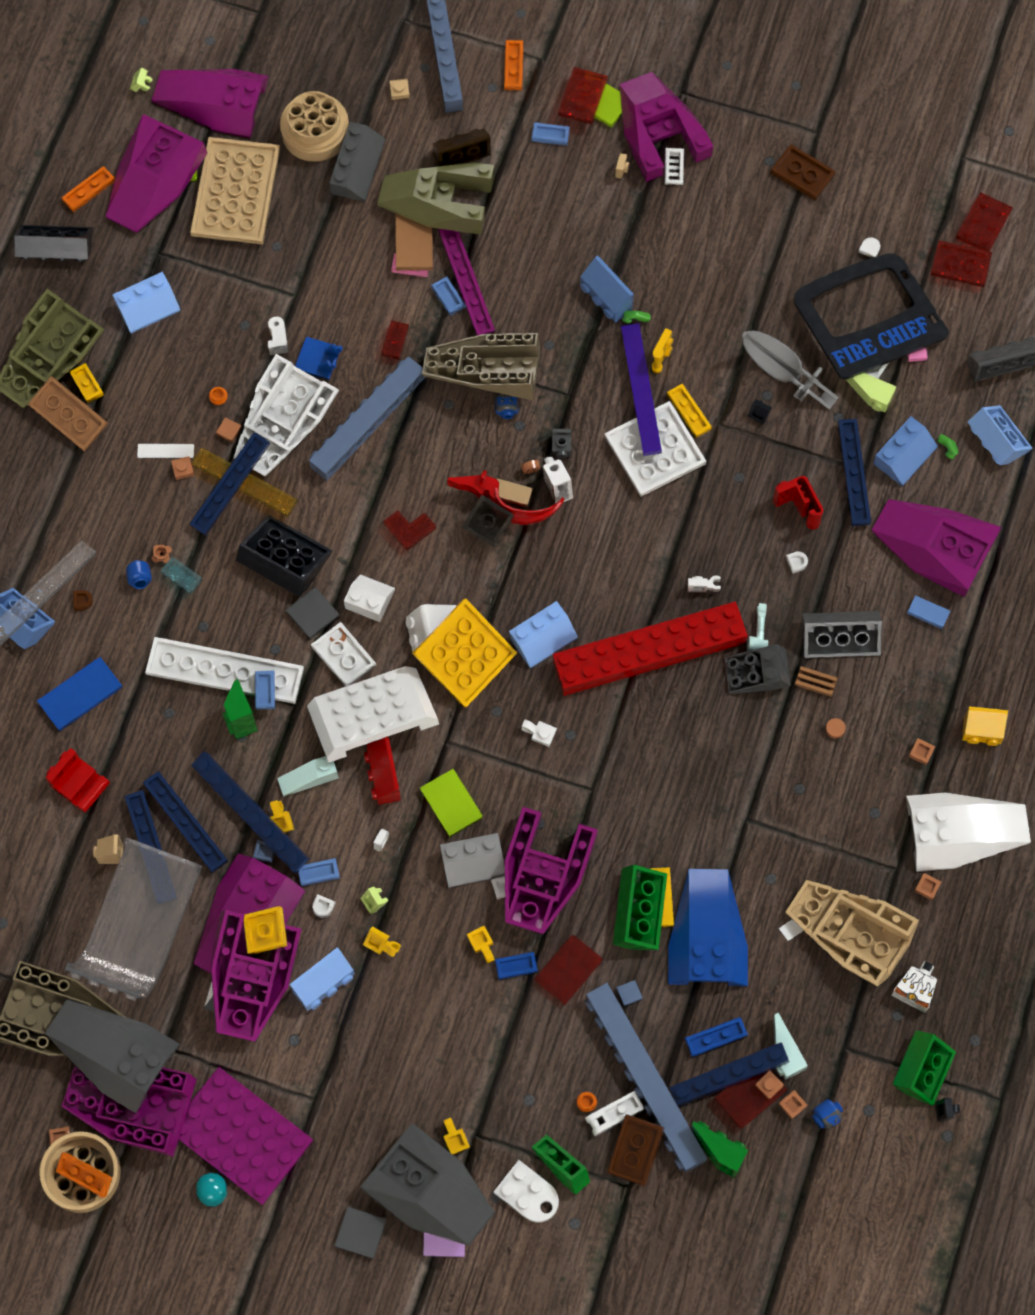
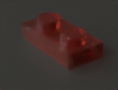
(395, 340)

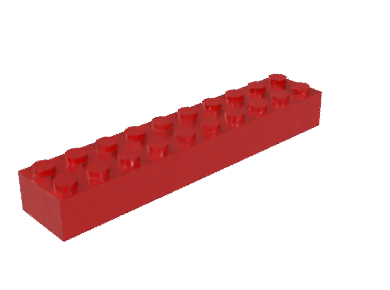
(649, 648)

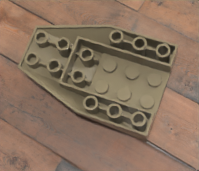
(488, 363)
(35, 1002)

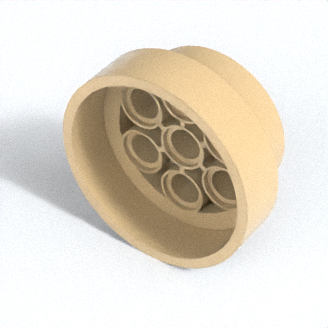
(303, 142)
(74, 1144)

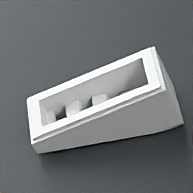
(675, 152)

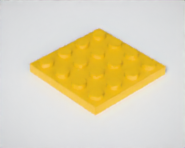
(464, 652)

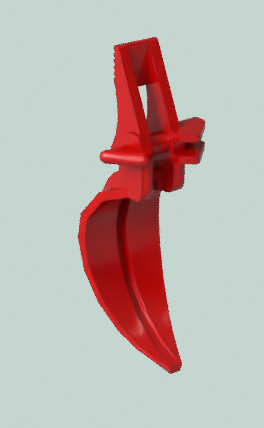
(489, 488)

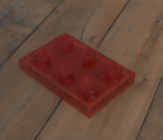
(583, 95)
(984, 222)
(961, 263)
(568, 969)
(745, 1101)

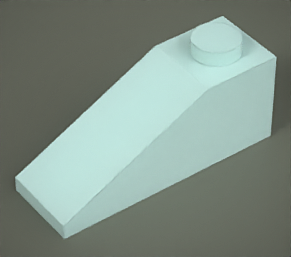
(308, 776)
(797, 1063)

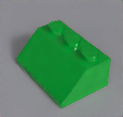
(238, 713)
(924, 1067)

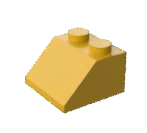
(984, 725)

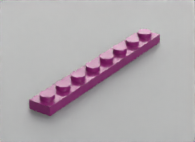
(467, 282)

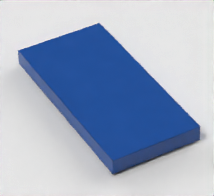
(79, 694)

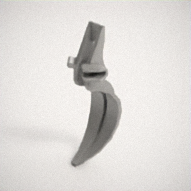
(784, 365)

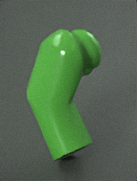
(637, 315)
(950, 445)

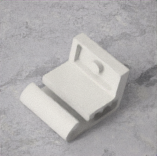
(424, 621)

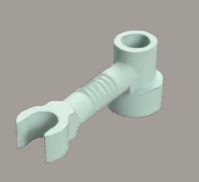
(758, 641)

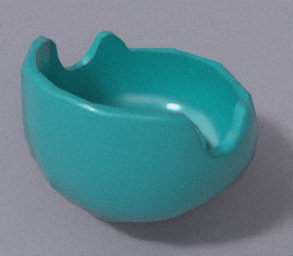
(211, 1189)

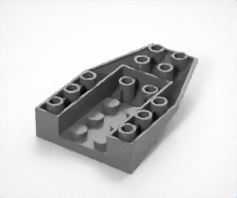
(429, 1189)

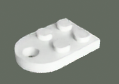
(527, 1192)

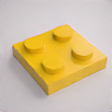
(265, 930)

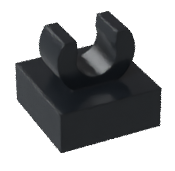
(759, 411)
(946, 1110)

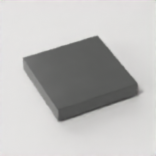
(312, 613)
(360, 1232)

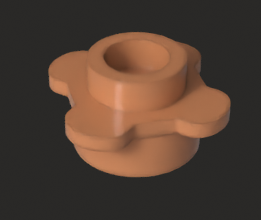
(166, 550)

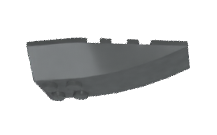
(112, 1051)

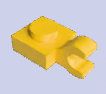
(281, 818)
(481, 941)
(378, 942)
(455, 1140)

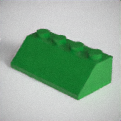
(640, 908)

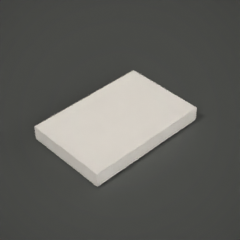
(346, 659)

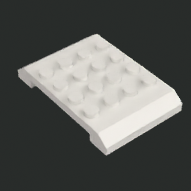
(371, 711)

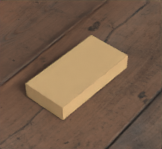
(514, 493)

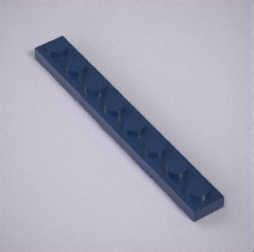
(250, 812)

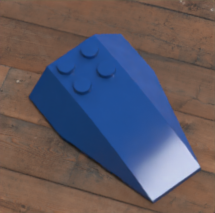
(708, 932)

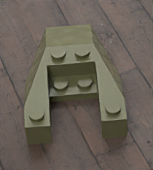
(428, 193)

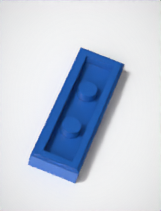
(716, 1037)

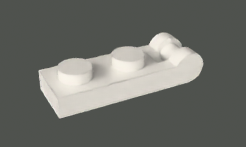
(615, 1113)

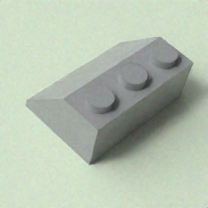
(473, 860)

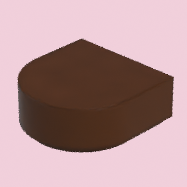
(82, 600)

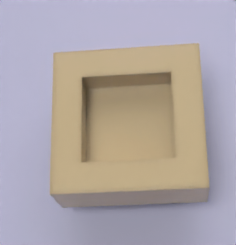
(399, 89)
(622, 166)

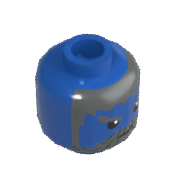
(506, 406)
(827, 1114)

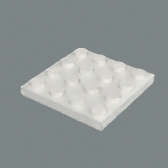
(651, 472)

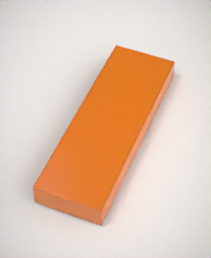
(513, 65)
(88, 189)
(84, 1174)

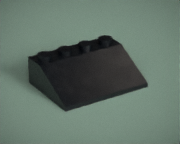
(283, 555)

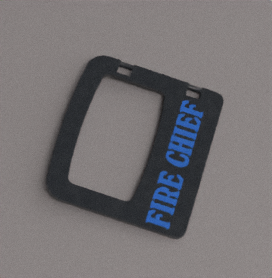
(881, 342)

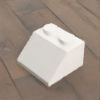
(368, 597)

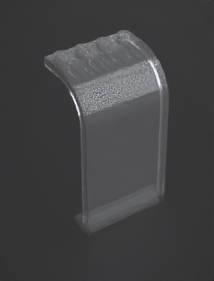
(137, 921)

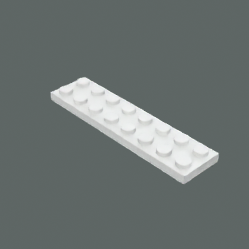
(220, 668)

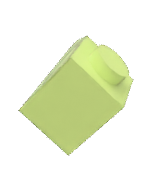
(873, 391)

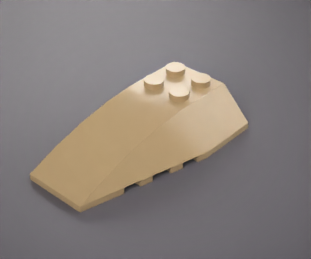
(853, 929)

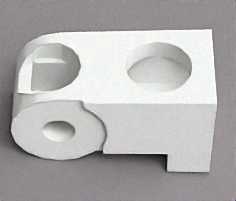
(278, 332)

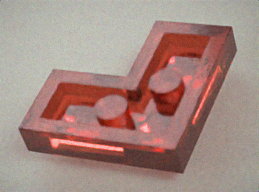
(409, 533)

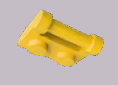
(662, 350)

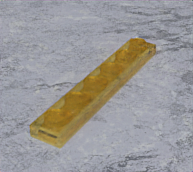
(251, 486)

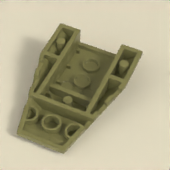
(49, 345)

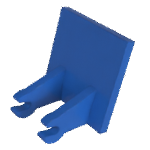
(318, 358)

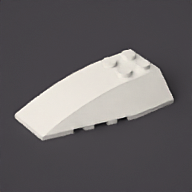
(284, 411)
(963, 829)

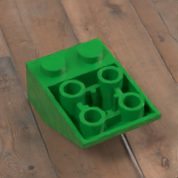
(723, 1153)

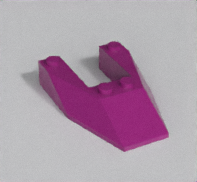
(656, 113)
(538, 882)
(247, 987)

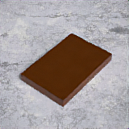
(803, 172)
(635, 1150)

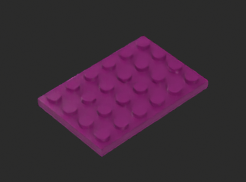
(242, 1136)

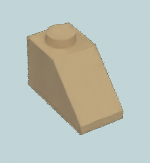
(108, 850)

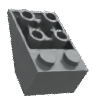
(758, 670)

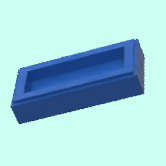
(516, 965)

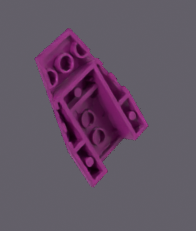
(212, 97)
(247, 889)

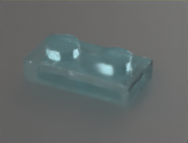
(181, 575)

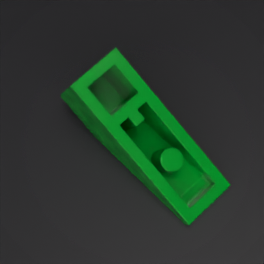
(562, 1164)

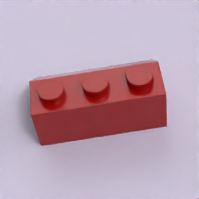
(382, 771)

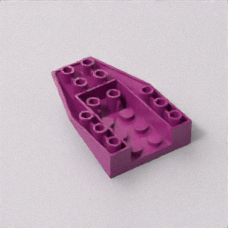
(152, 173)
(936, 542)
(155, 1124)

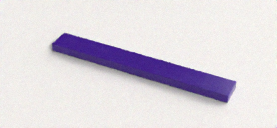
(641, 390)

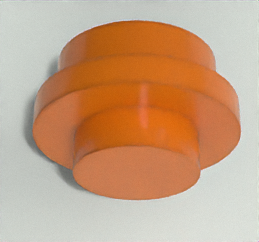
(218, 396)
(586, 1102)

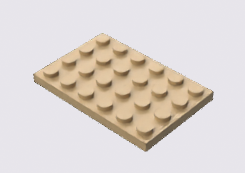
(235, 190)

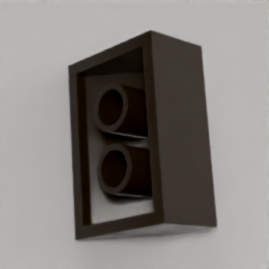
(462, 148)

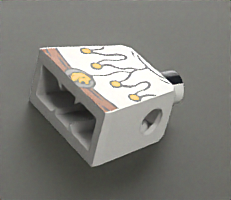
(557, 479)
(917, 987)

